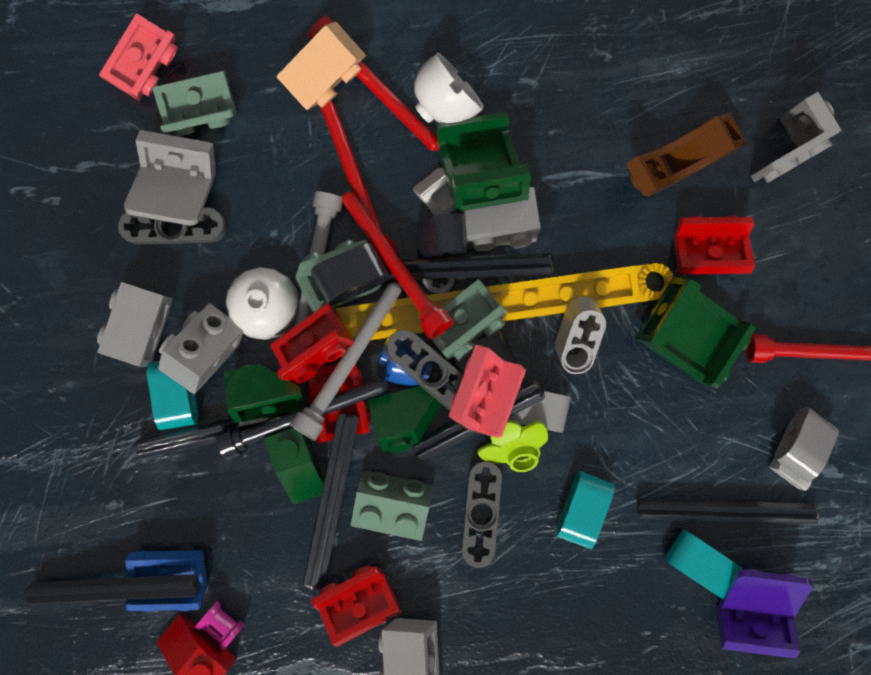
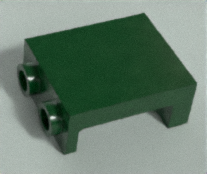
(481, 162)
(695, 333)

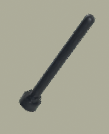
(233, 441)

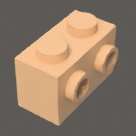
(322, 66)

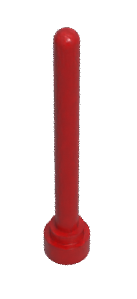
(403, 113)
(349, 163)
(434, 320)
(765, 348)

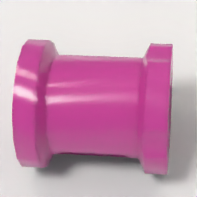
(219, 625)

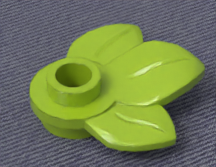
(517, 446)

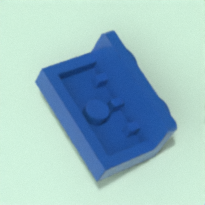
(163, 564)

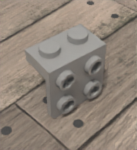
(810, 127)
(171, 178)

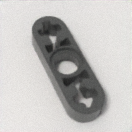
(146, 236)
(404, 360)
(469, 540)

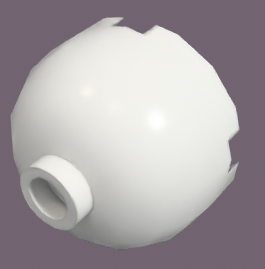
(443, 93)
(262, 303)

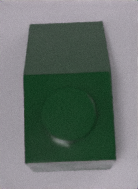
(259, 395)
(403, 417)
(295, 464)

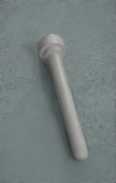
(326, 208)
(311, 418)

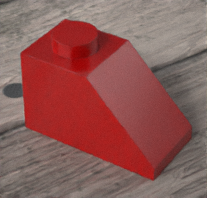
(193, 650)

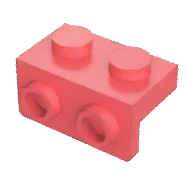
(139, 57)
(486, 392)

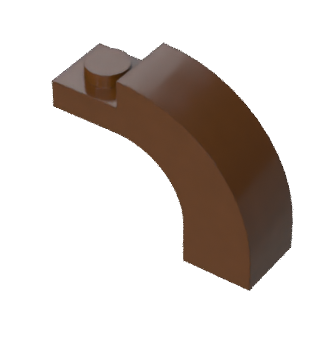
(686, 156)

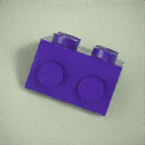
(761, 613)

